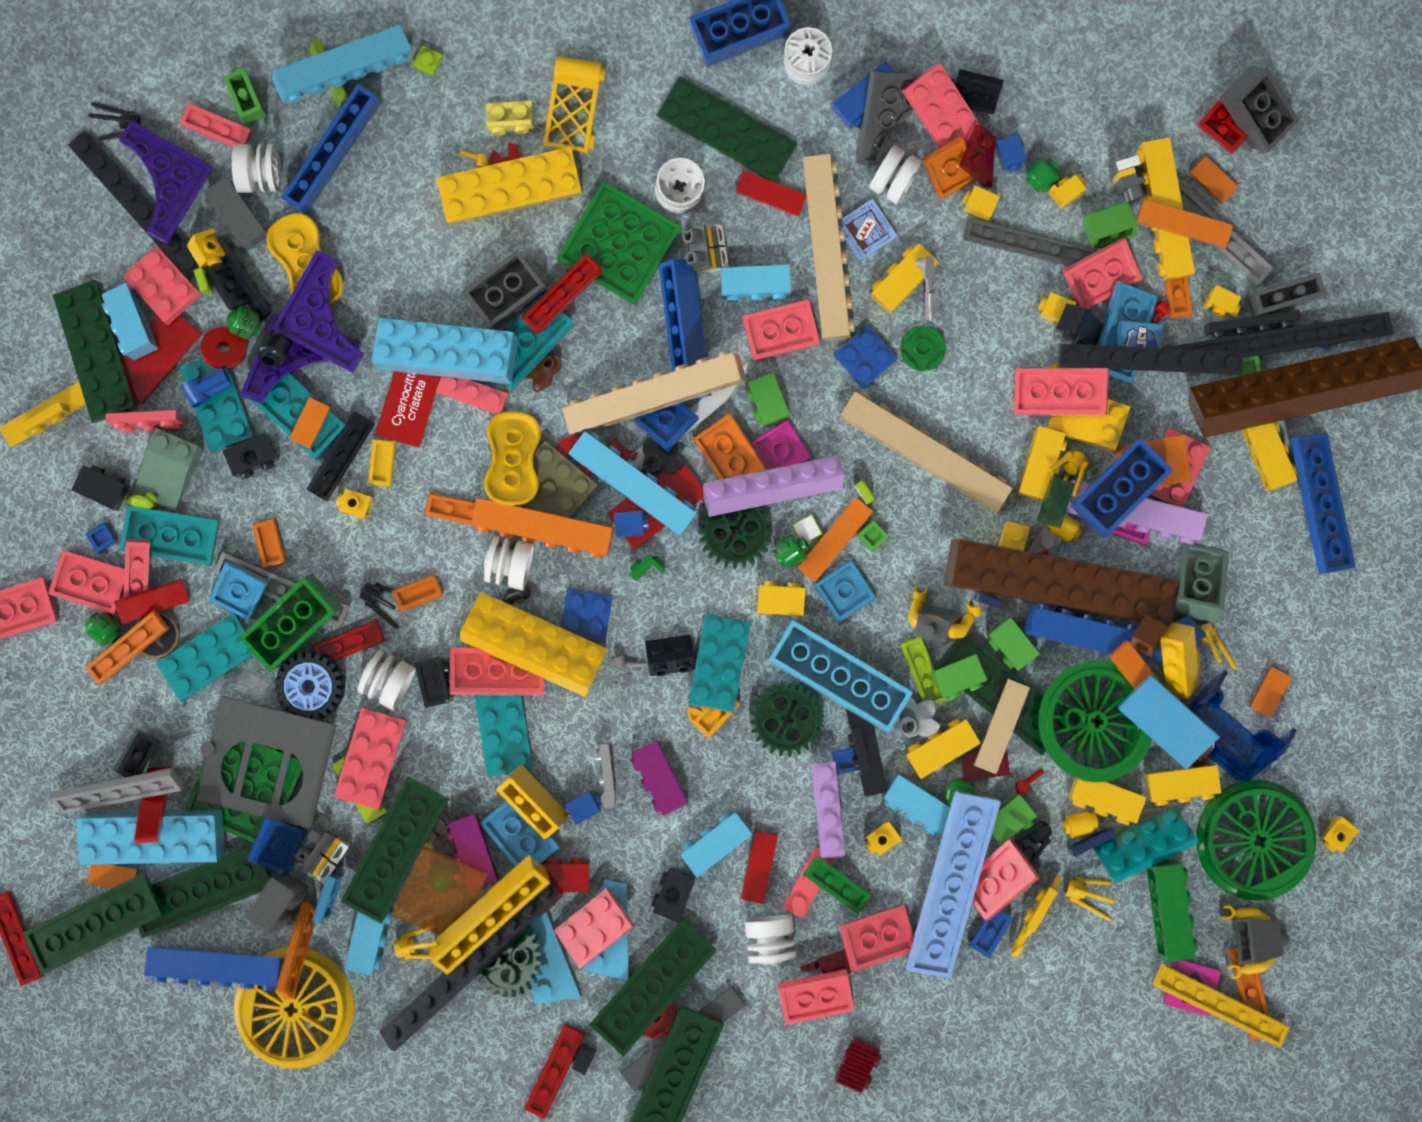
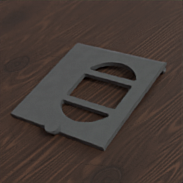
(294, 734)

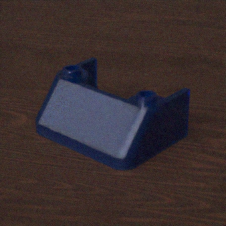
(1237, 749)

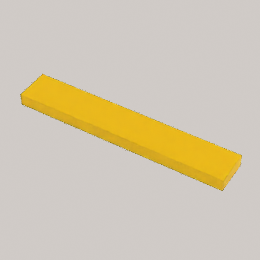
(1221, 1005)

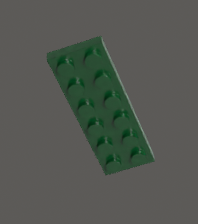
(727, 129)
(94, 351)
(988, 696)
(394, 850)
(206, 889)
(93, 923)
(653, 987)
(678, 1067)

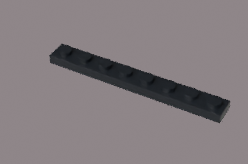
(130, 198)
(1150, 359)

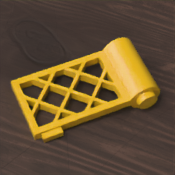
(578, 74)

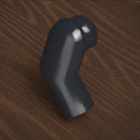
(514, 594)

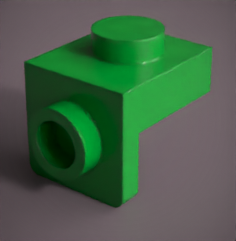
(640, 567)

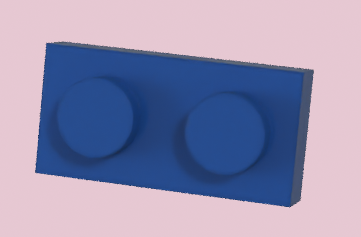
(990, 933)

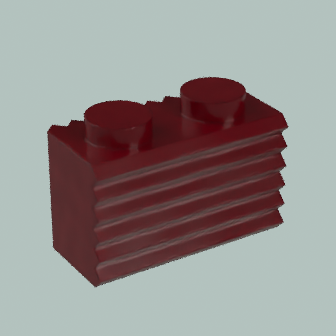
(857, 1065)

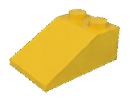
(1095, 431)

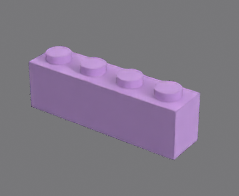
(828, 810)

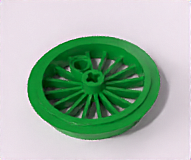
(1135, 741)
(1282, 881)

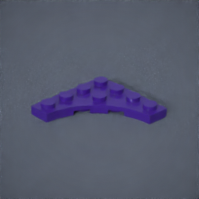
(174, 174)
(309, 317)
(263, 378)

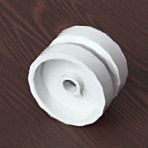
(897, 175)

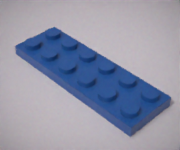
(1323, 503)

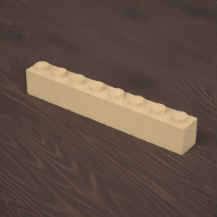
(827, 247)
(654, 394)
(925, 452)

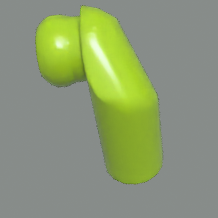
(141, 501)

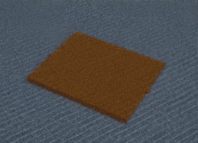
(438, 891)

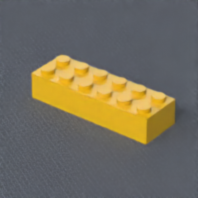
(509, 185)
(533, 644)

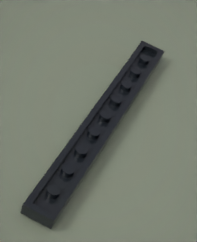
(1300, 336)
(449, 985)

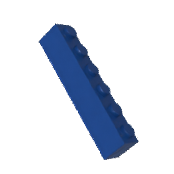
(331, 149)
(682, 313)
(1082, 631)
(213, 966)

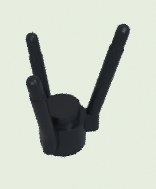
(124, 118)
(372, 595)
(1037, 834)

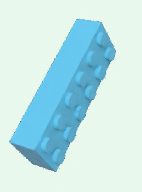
(445, 350)
(840, 676)
(183, 838)

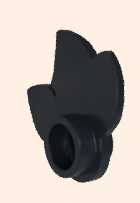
(667, 461)

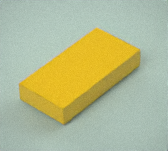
(382, 463)

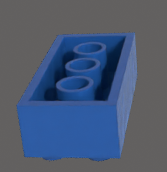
(738, 28)
(1122, 487)

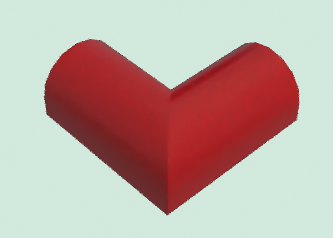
(1219, 127)

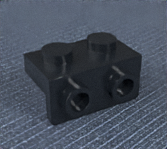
(979, 90)
(670, 655)
(434, 681)

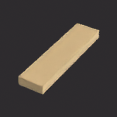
(1001, 726)

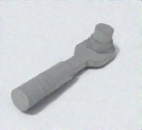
(927, 267)

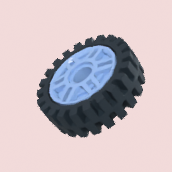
(327, 680)

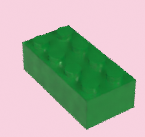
(291, 622)
(1171, 911)

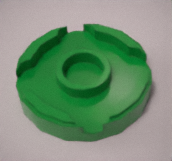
(916, 348)

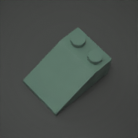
(167, 469)
(1201, 583)

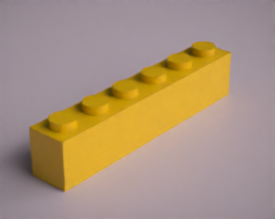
(1163, 188)
(488, 914)

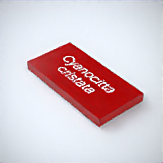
(407, 408)

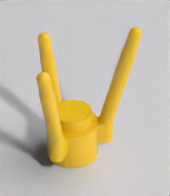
(1074, 463)
(1211, 636)
(1077, 890)
(407, 947)

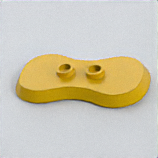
(293, 244)
(513, 443)

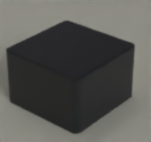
(583, 1059)

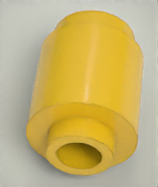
(1068, 530)
(1080, 824)

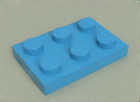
(517, 836)

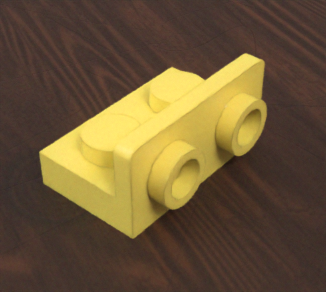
(509, 117)

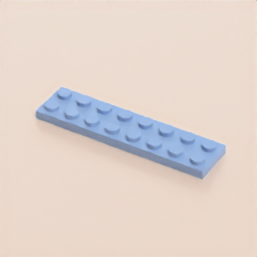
(953, 884)

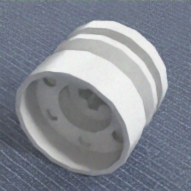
(805, 68)
(253, 168)
(684, 173)
(508, 562)
(384, 678)
(770, 939)

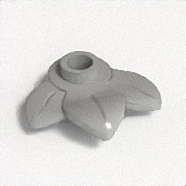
(922, 717)

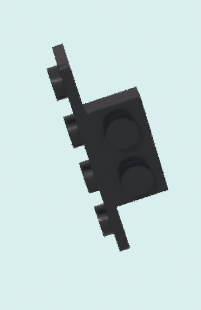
(235, 284)
(867, 755)

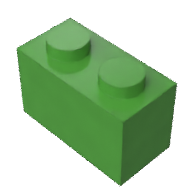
(245, 96)
(1110, 225)
(767, 399)
(1013, 644)
(959, 676)
(1011, 818)

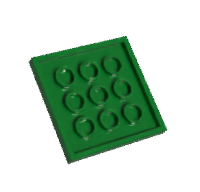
(623, 240)
(258, 785)

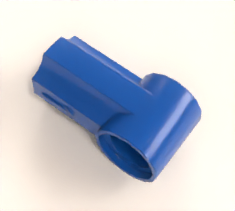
(202, 389)

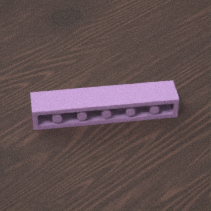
(773, 486)
(1160, 518)

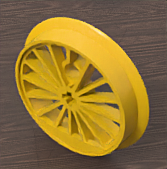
(244, 1010)

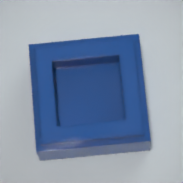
(101, 537)
(844, 760)

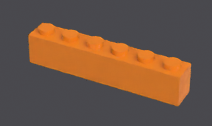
(542, 526)

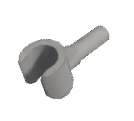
(620, 663)

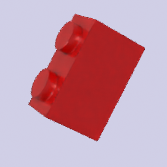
(569, 876)

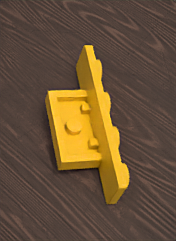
(43, 415)

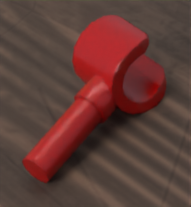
(1162, 309)
(1022, 786)

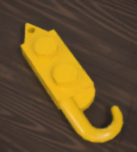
(1034, 916)

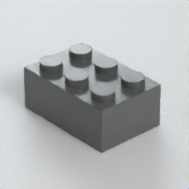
(1259, 108)
(504, 290)
(276, 902)

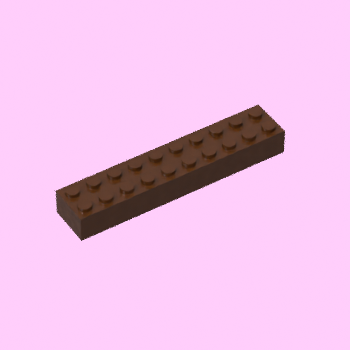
(1307, 387)
(1059, 582)

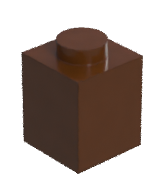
(1148, 635)

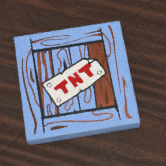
(866, 230)

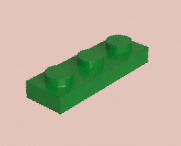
(836, 884)

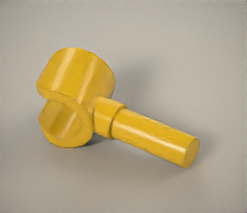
(482, 159)

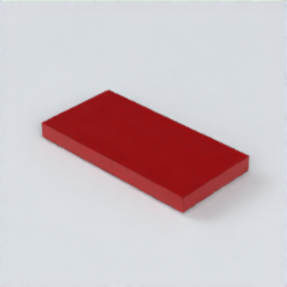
(150, 370)
(680, 482)

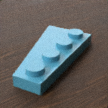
(613, 960)
(557, 979)

